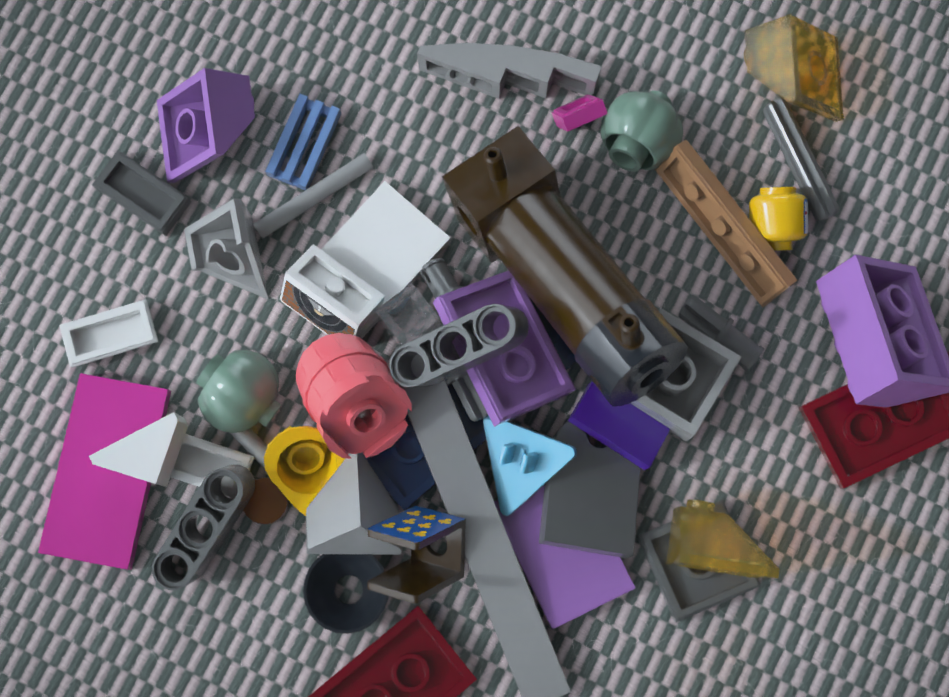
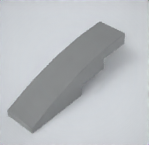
(491, 66)

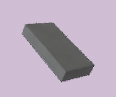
(141, 193)

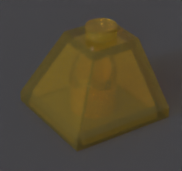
(797, 64)
(715, 543)

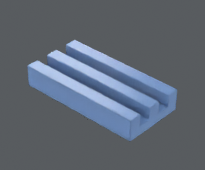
(316, 109)

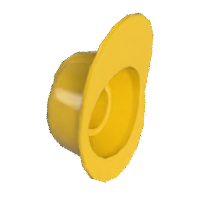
(300, 464)

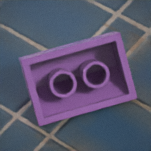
(884, 332)

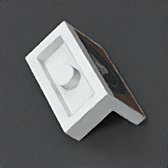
(329, 294)

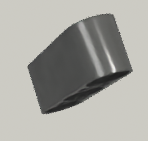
(437, 346)
(186, 539)

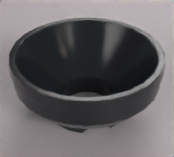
(321, 595)

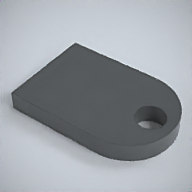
(591, 500)

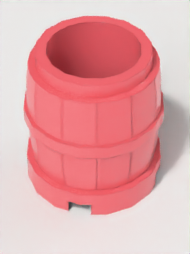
(351, 395)

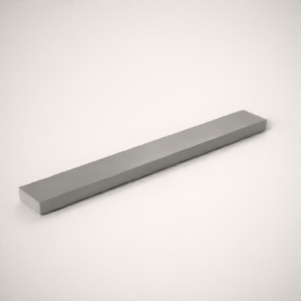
(486, 540)

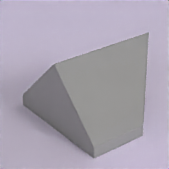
(227, 247)
(346, 509)

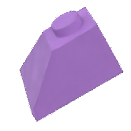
(203, 119)

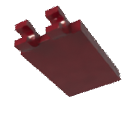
(871, 438)
(403, 662)

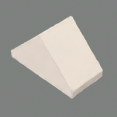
(147, 452)

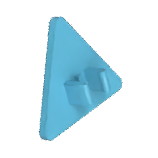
(522, 461)

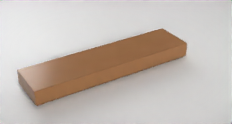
(725, 224)

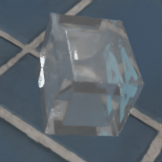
(407, 316)

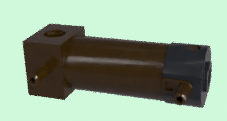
(516, 214)

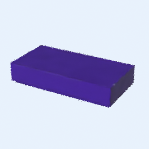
(619, 427)

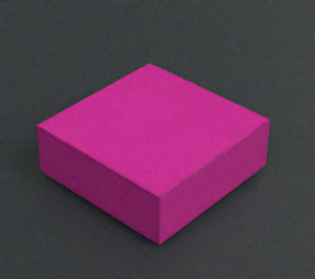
(579, 112)

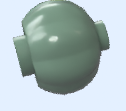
(641, 130)
(238, 391)

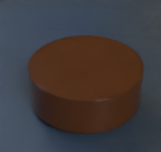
(267, 503)

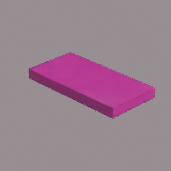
(95, 510)

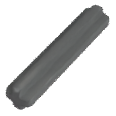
(800, 159)

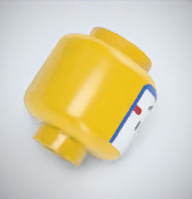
(780, 216)

